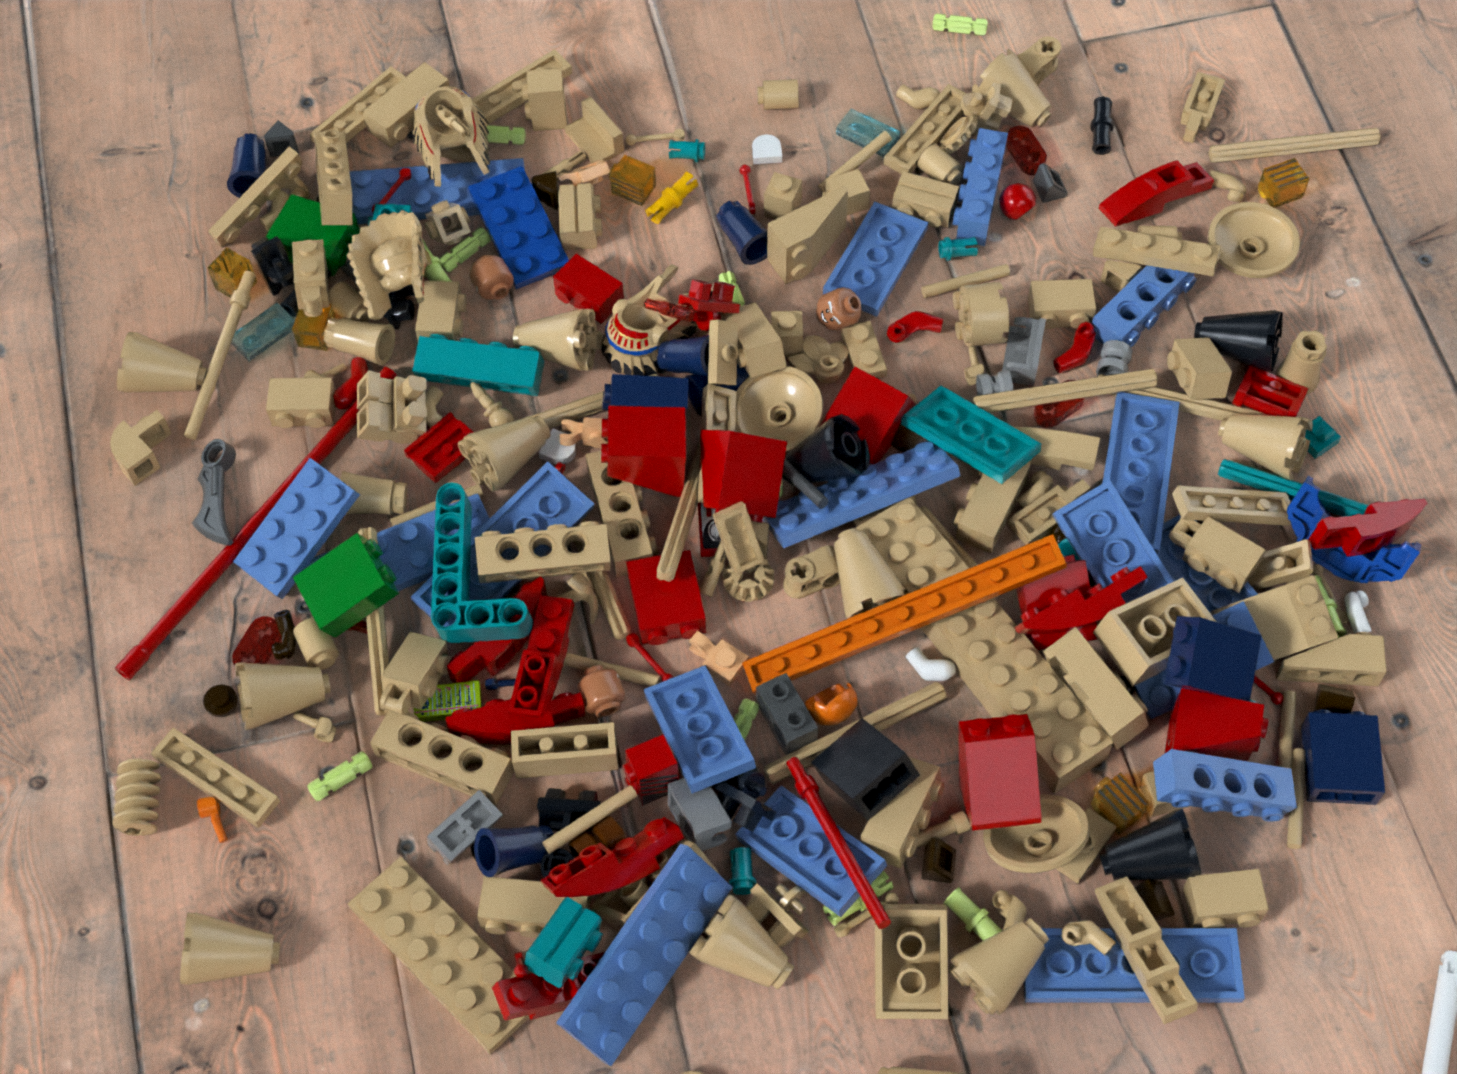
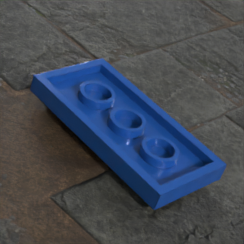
(518, 226)

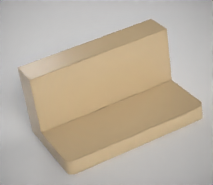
(595, 133)

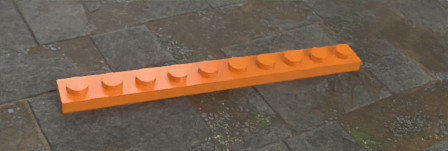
(908, 612)

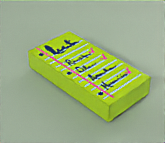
(449, 699)

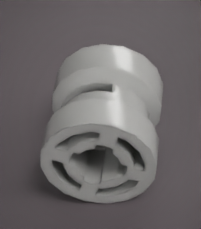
(1114, 357)
(994, 384)

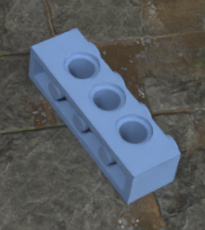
(1141, 303)
(1224, 785)

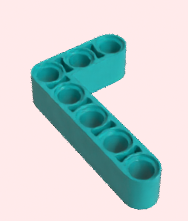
(458, 576)

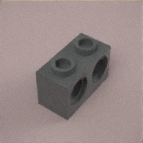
(786, 714)

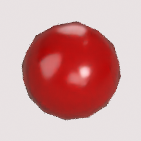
(1016, 200)

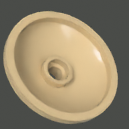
(1257, 229)
(775, 394)
(1044, 844)

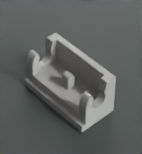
(1024, 350)
(698, 814)
(461, 827)

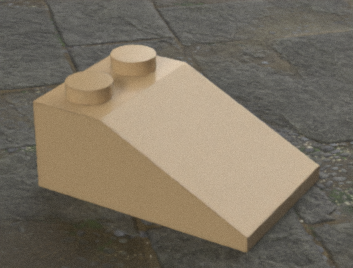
(805, 235)
(1290, 617)
(1141, 631)
(912, 963)

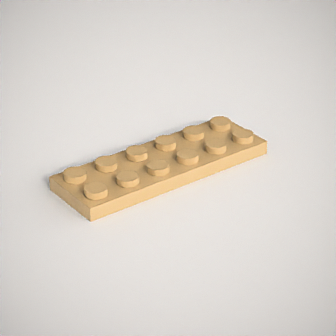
(438, 950)

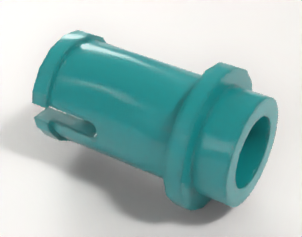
(688, 150)
(956, 248)
(741, 869)

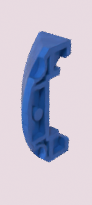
(1385, 564)

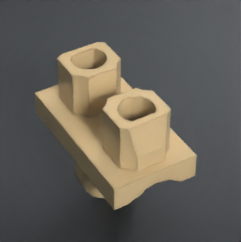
(987, 109)
(787, 925)

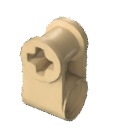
(1041, 58)
(813, 571)

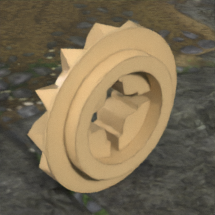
(958, 134)
(748, 589)

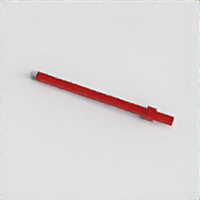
(808, 790)

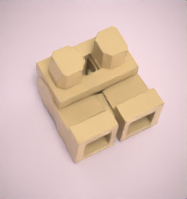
(391, 408)

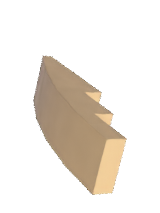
(1063, 448)
(1145, 950)

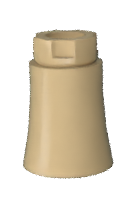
(361, 339)
(1304, 360)
(376, 494)

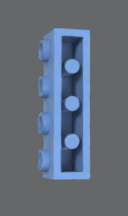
(982, 184)

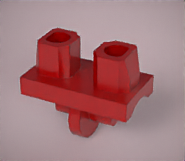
(708, 306)

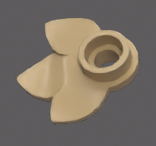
(821, 358)

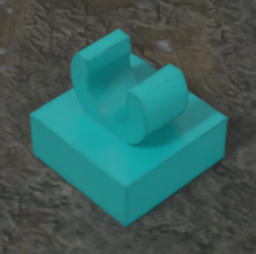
(1321, 437)

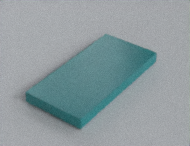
(971, 434)

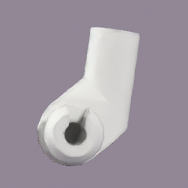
(1354, 606)
(930, 669)

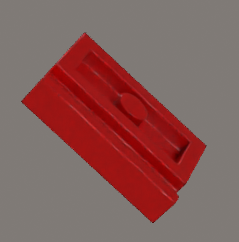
(437, 449)

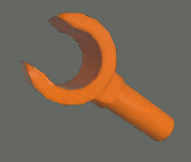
(211, 808)

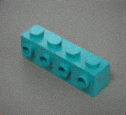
(488, 365)

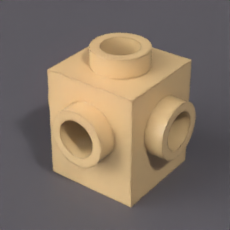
(457, 223)

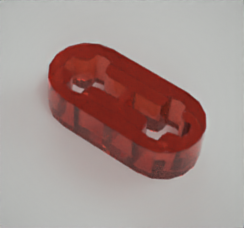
(1022, 152)
(1061, 412)
(254, 645)

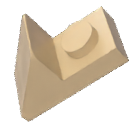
(1283, 565)

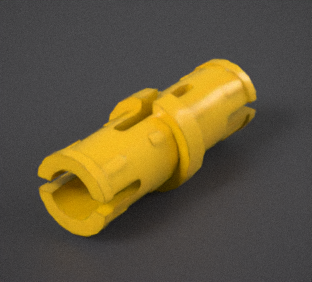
(671, 197)

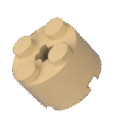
(981, 314)

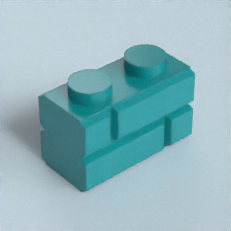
(563, 942)

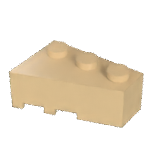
(1097, 687)

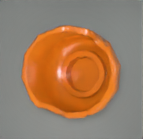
(832, 705)

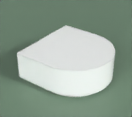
(766, 150)
(555, 452)

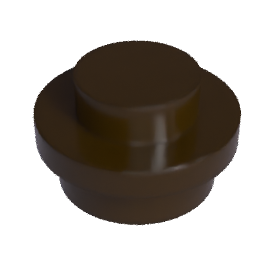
(220, 700)

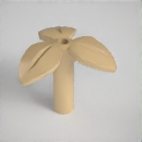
(583, 590)

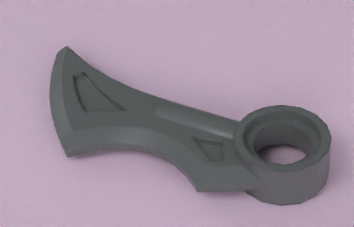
(211, 516)

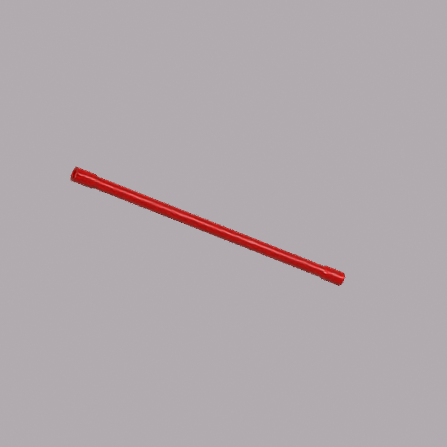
(141, 652)

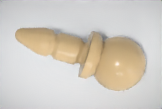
(495, 412)

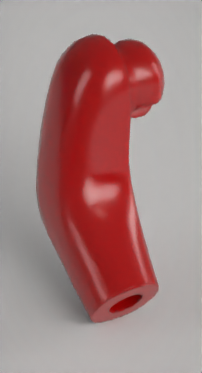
(912, 323)
(1080, 350)
(347, 392)

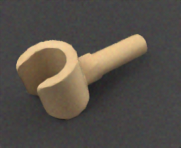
(975, 369)
(327, 374)
(324, 729)

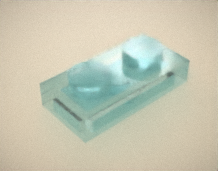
(863, 129)
(263, 332)

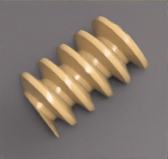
(135, 797)

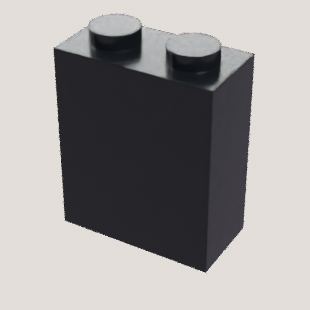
(865, 768)

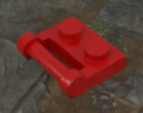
(1269, 394)

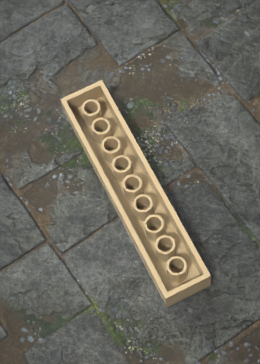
(989, 653)

